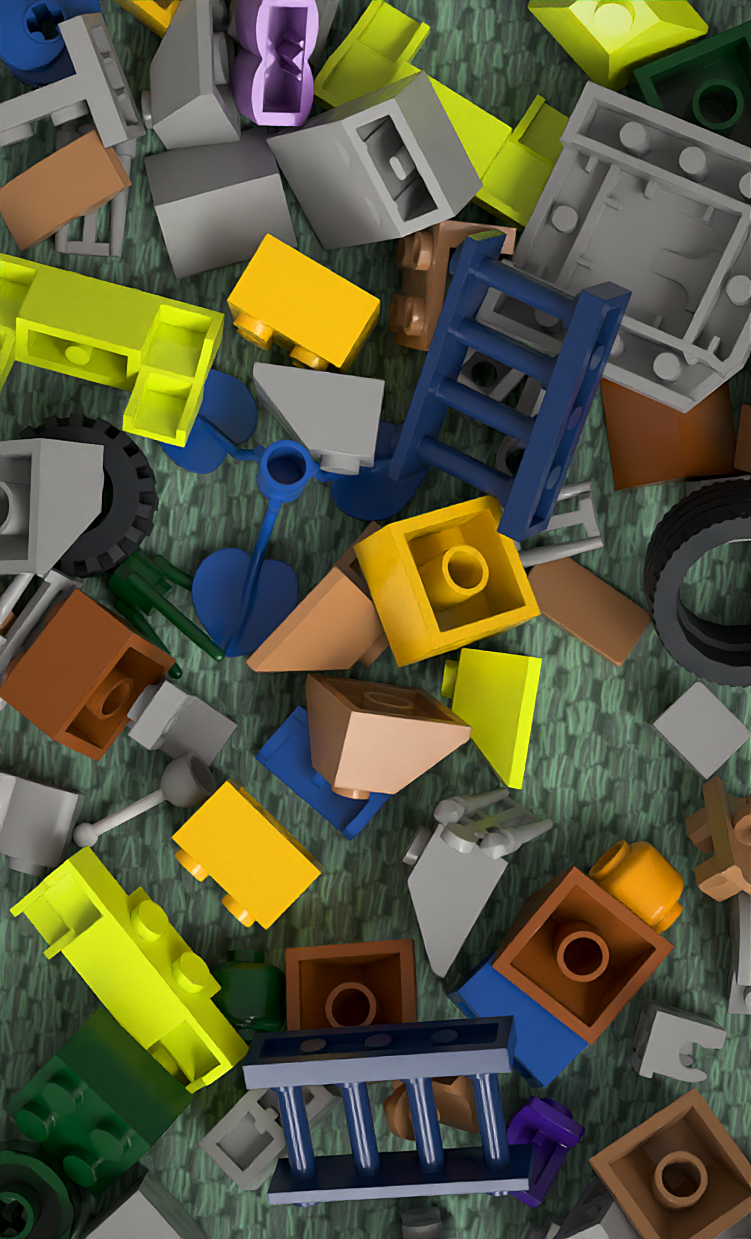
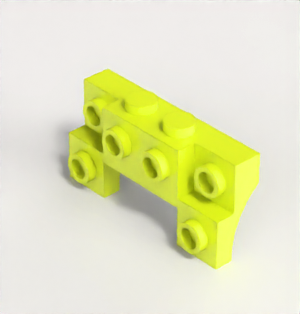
(508, 164)
(111, 338)
(136, 968)

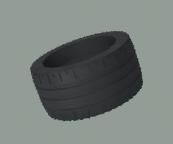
(682, 537)

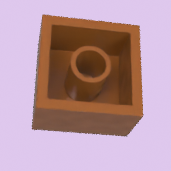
(83, 674)

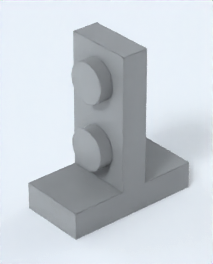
(97, 82)
(178, 722)

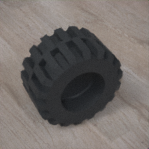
(133, 495)

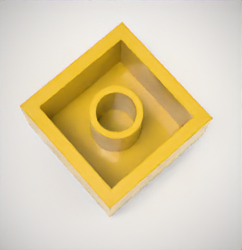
(302, 309)
(445, 580)
(246, 855)

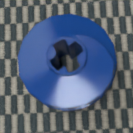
(24, 47)

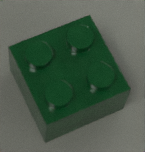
(703, 84)
(99, 1103)

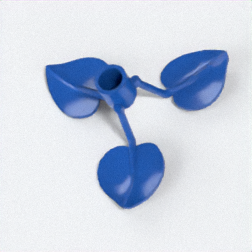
(242, 595)

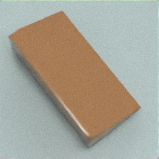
(588, 609)

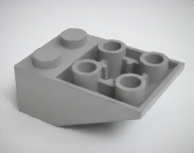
(377, 165)

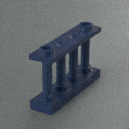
(568, 379)
(391, 1052)

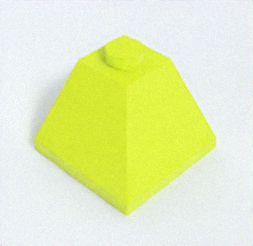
(619, 35)
(498, 701)

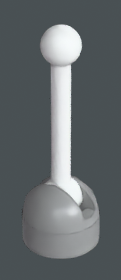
(183, 783)

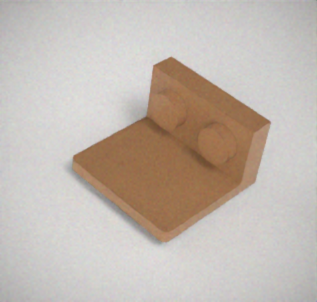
(425, 266)

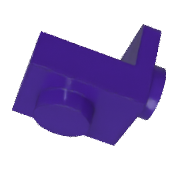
(553, 1134)

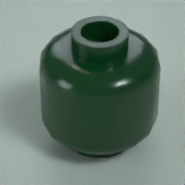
(250, 993)

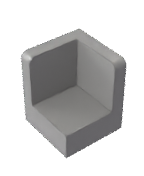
(700, 730)

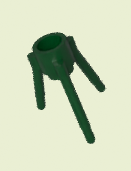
(143, 587)

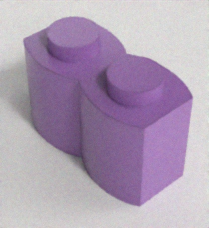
(271, 70)

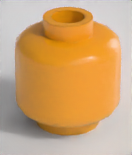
(641, 881)

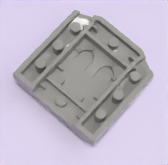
(657, 214)

